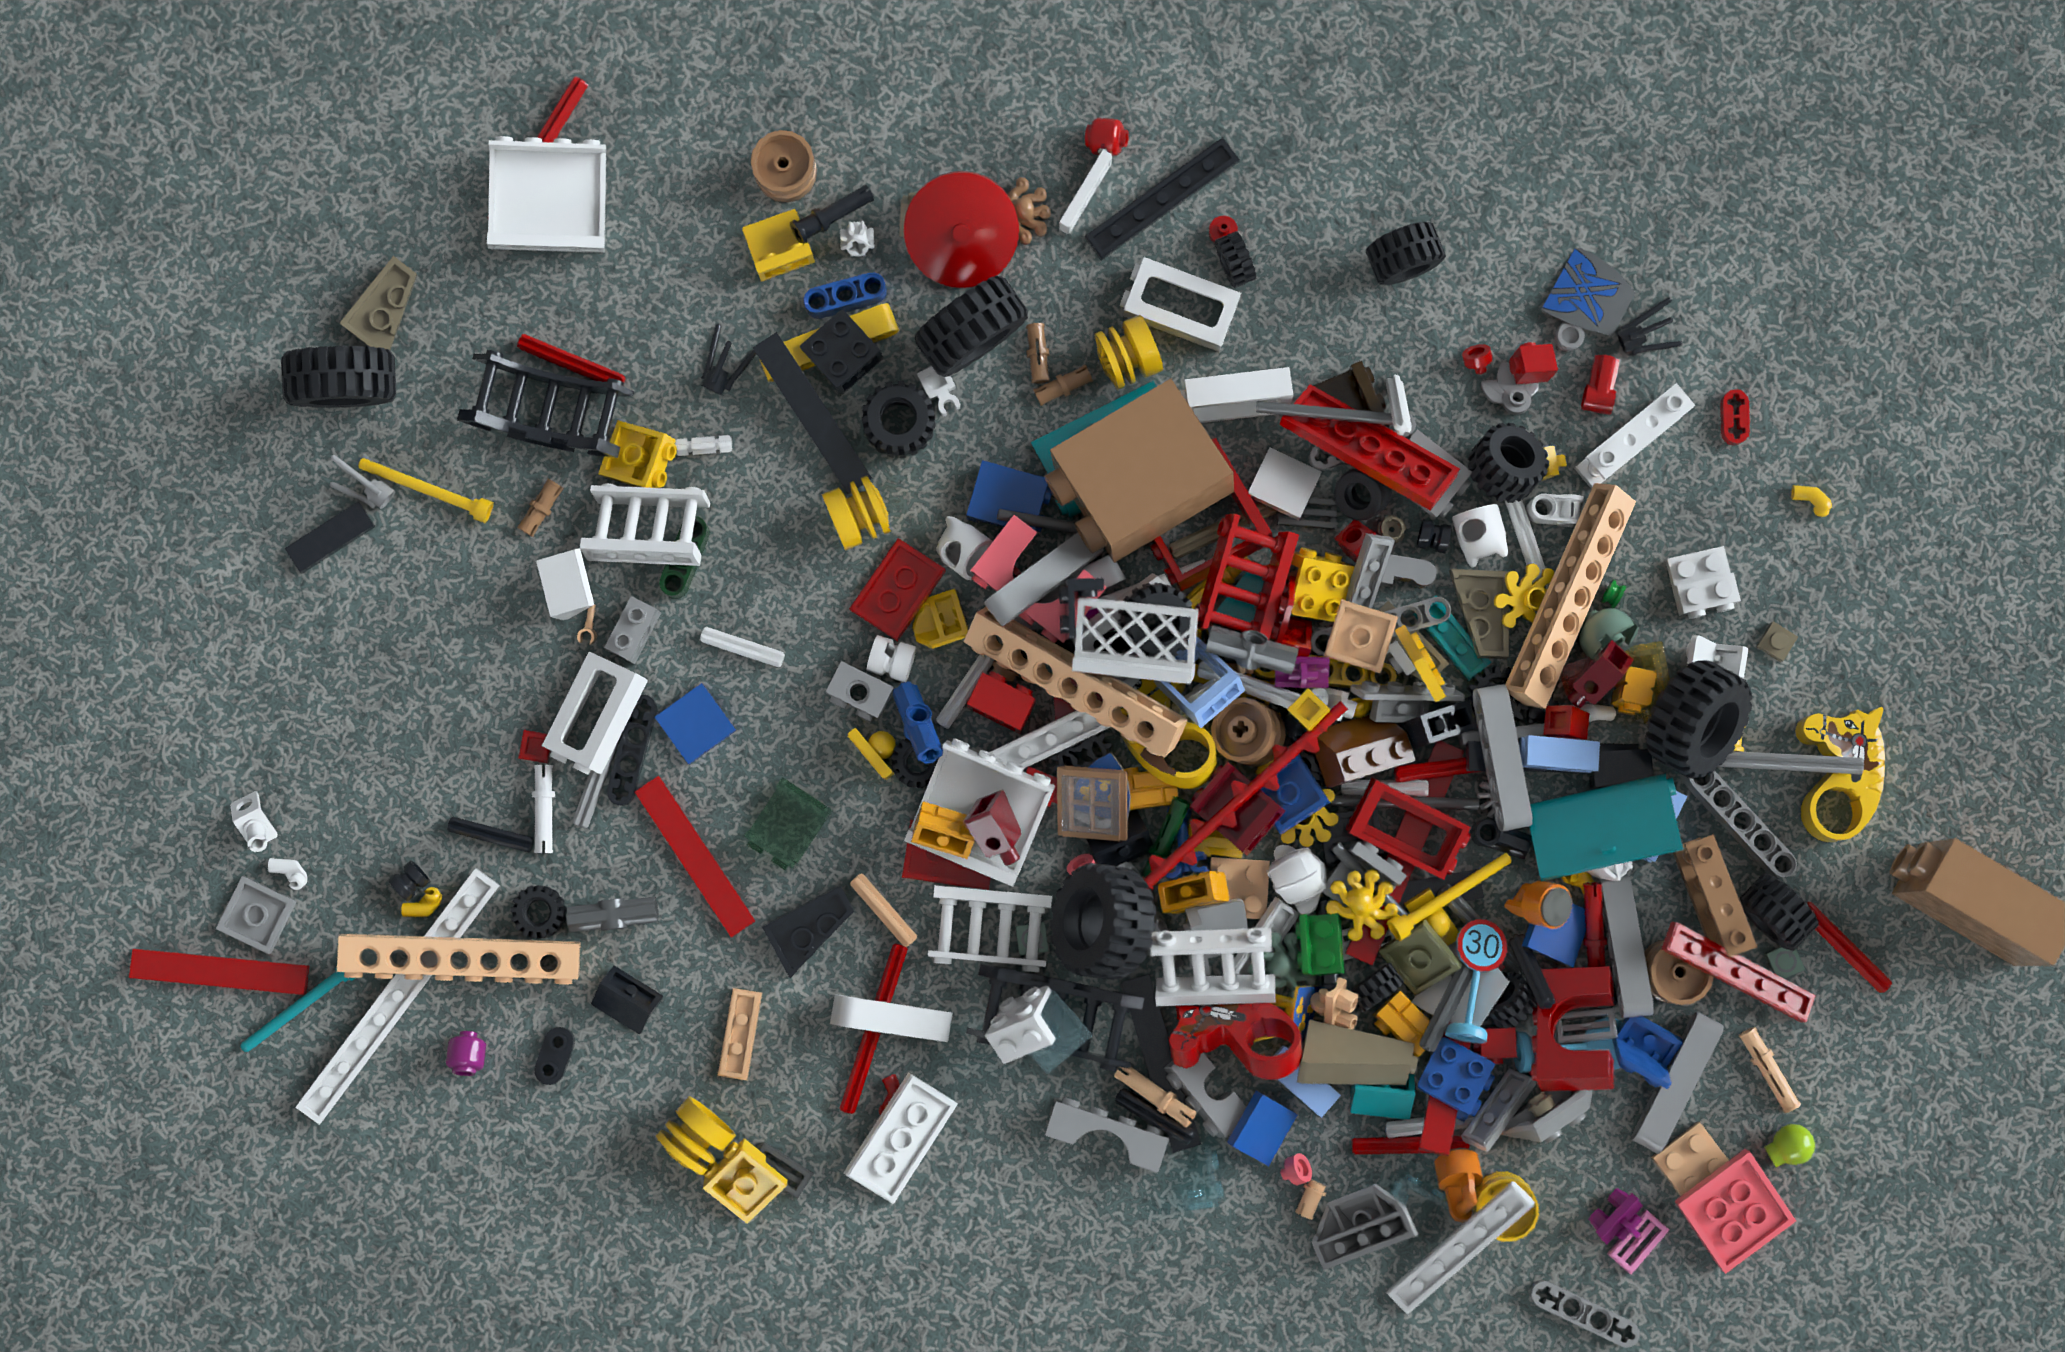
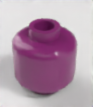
(465, 1054)

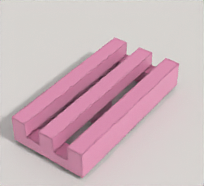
(1646, 1250)

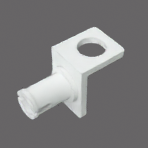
(252, 822)

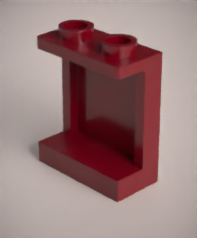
(1252, 818)

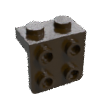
(1355, 389)

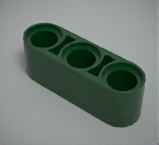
(684, 572)

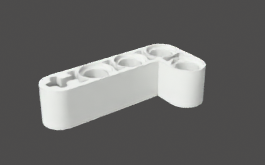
(891, 1018)

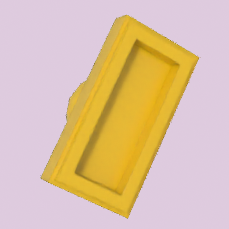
(879, 747)
(1438, 920)

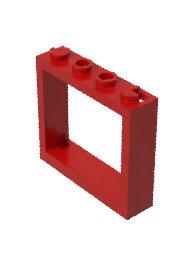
(1241, 550)

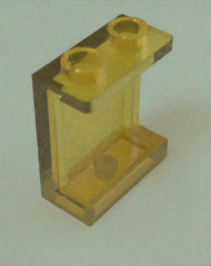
(1652, 658)

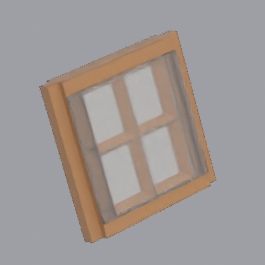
(1092, 803)

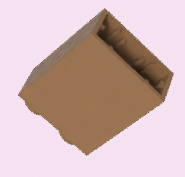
(1139, 472)
(1982, 901)

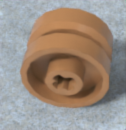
(789, 151)
(1248, 732)
(1680, 988)

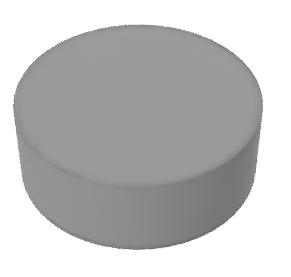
(1569, 337)

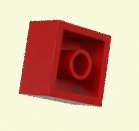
(1002, 702)

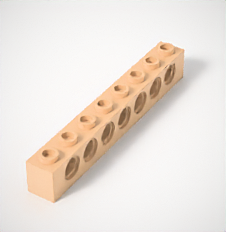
(1569, 595)
(1115, 693)
(352, 945)

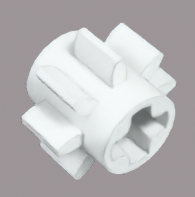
(857, 238)

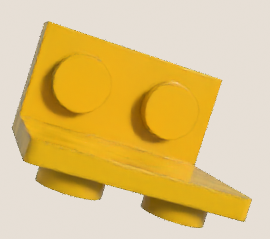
(775, 246)

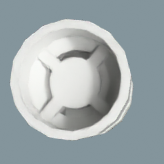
(891, 658)

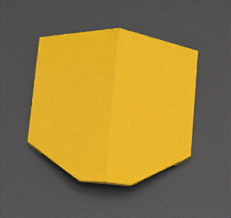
(940, 620)

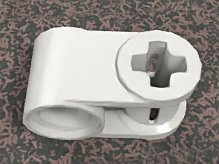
(1561, 509)

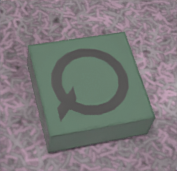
(1022, 936)
(1784, 962)

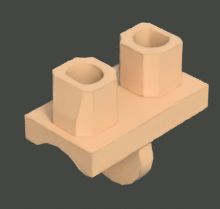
(1336, 1005)

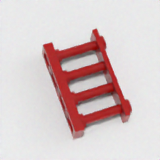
(1273, 575)

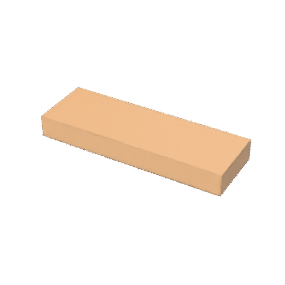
(740, 1034)

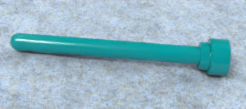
(293, 1010)

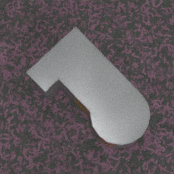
(1416, 571)

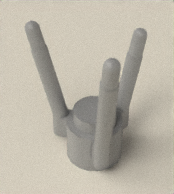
(378, 492)

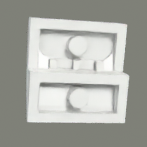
(1284, 483)

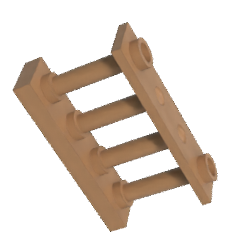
(1714, 895)

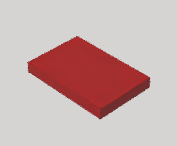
(897, 589)
(929, 867)

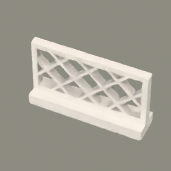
(1137, 665)

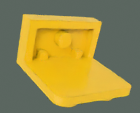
(1320, 584)

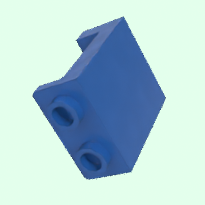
(1006, 489)

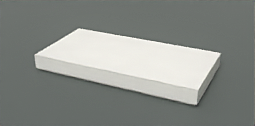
(900, 1138)

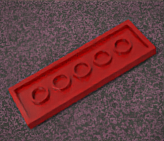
(1374, 451)

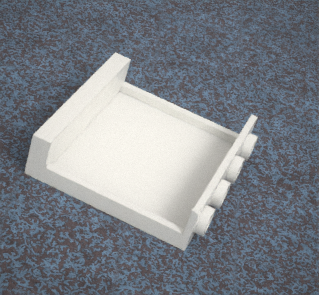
(546, 195)
(966, 776)

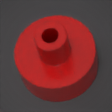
(1220, 222)
(1477, 358)

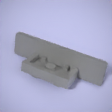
(1400, 701)

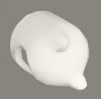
(1481, 533)
(961, 546)

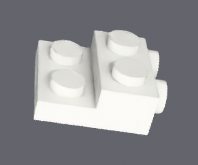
(1702, 582)

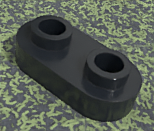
(554, 1056)

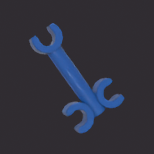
(1184, 868)

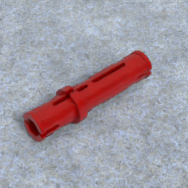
(1595, 937)

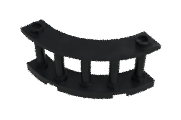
(542, 433)
(1093, 997)

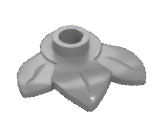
(1505, 388)

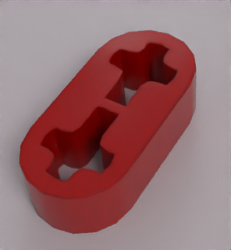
(1742, 417)

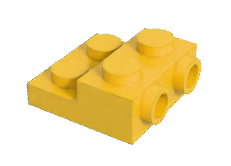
(641, 456)
(743, 1180)

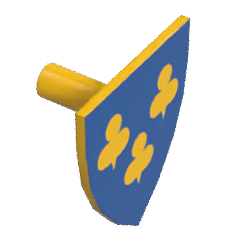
(1299, 1007)

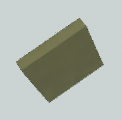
(1421, 958)

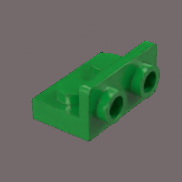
(1320, 944)

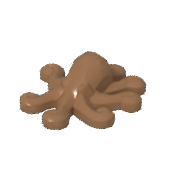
(1027, 212)

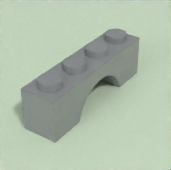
(1071, 1122)

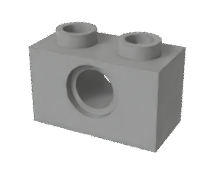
(632, 630)
(848, 678)

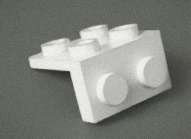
(1727, 656)
(1019, 1027)

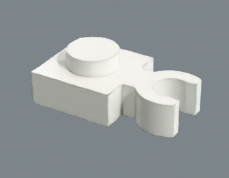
(938, 387)

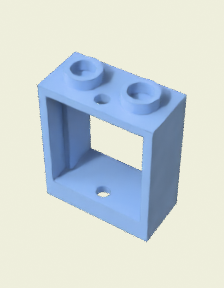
(1214, 698)

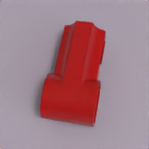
(1599, 392)

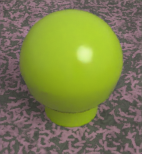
(1791, 1145)

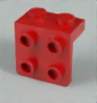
(1288, 629)

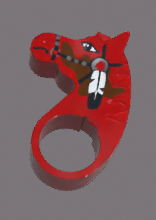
(1237, 1026)

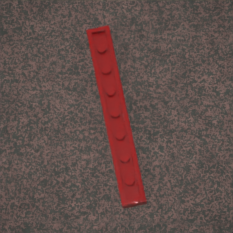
(1414, 832)

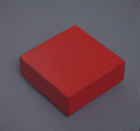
(532, 748)

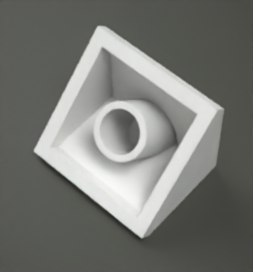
(565, 584)

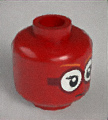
(1106, 135)

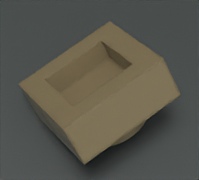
(1777, 641)

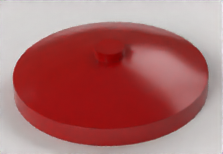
(961, 229)

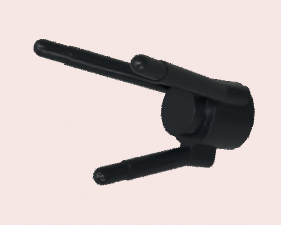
(1632, 337)
(714, 377)

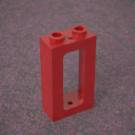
(1440, 864)

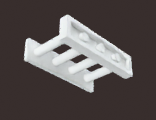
(1634, 436)
(643, 551)
(977, 901)
(1213, 989)

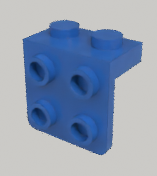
(1646, 1049)
(1457, 1077)

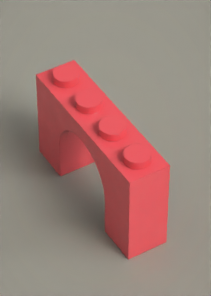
(997, 567)

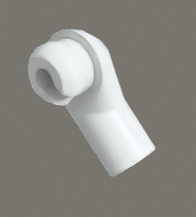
(1599, 712)
(291, 869)

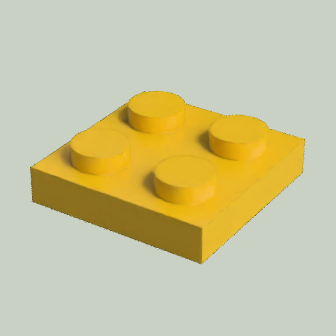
(1422, 662)

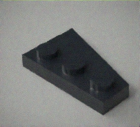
(807, 927)

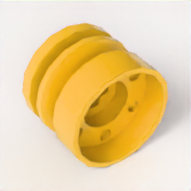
(1128, 352)
(856, 512)
(695, 1136)
(1491, 1186)

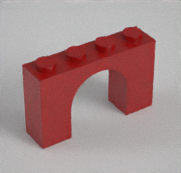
(1565, 1068)

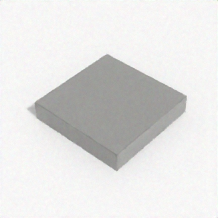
(256, 915)

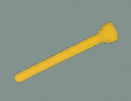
(478, 508)
(1403, 925)

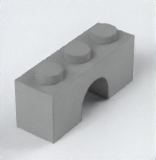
(1219, 1115)

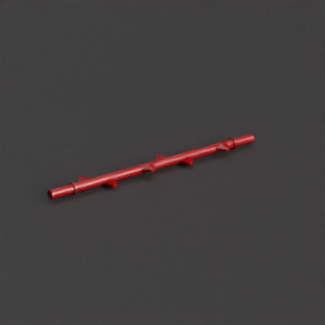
(1242, 793)

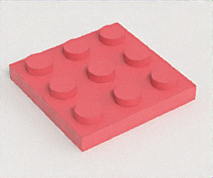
(1735, 1211)

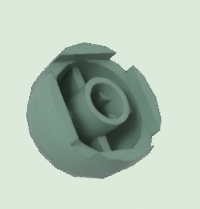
(1604, 626)

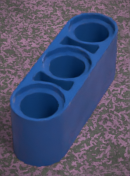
(856, 285)

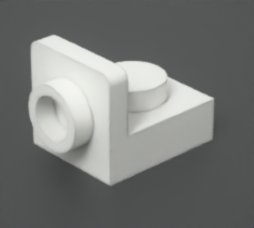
(1400, 660)

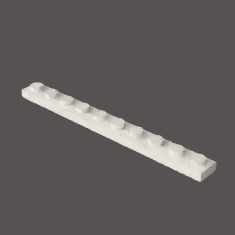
(392, 1003)

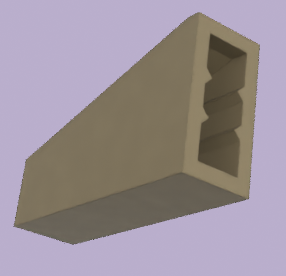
(1353, 1057)

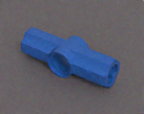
(917, 722)

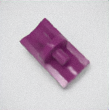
(1307, 673)
(1621, 1221)

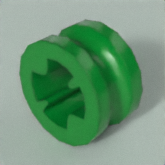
(1613, 594)

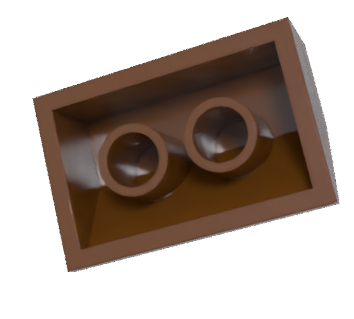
(1361, 750)

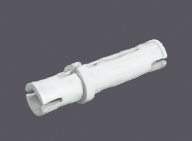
(543, 808)

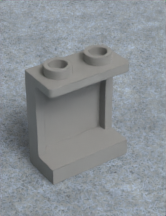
(1458, 486)

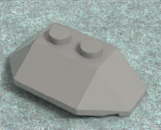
(1568, 1110)
(1361, 1225)

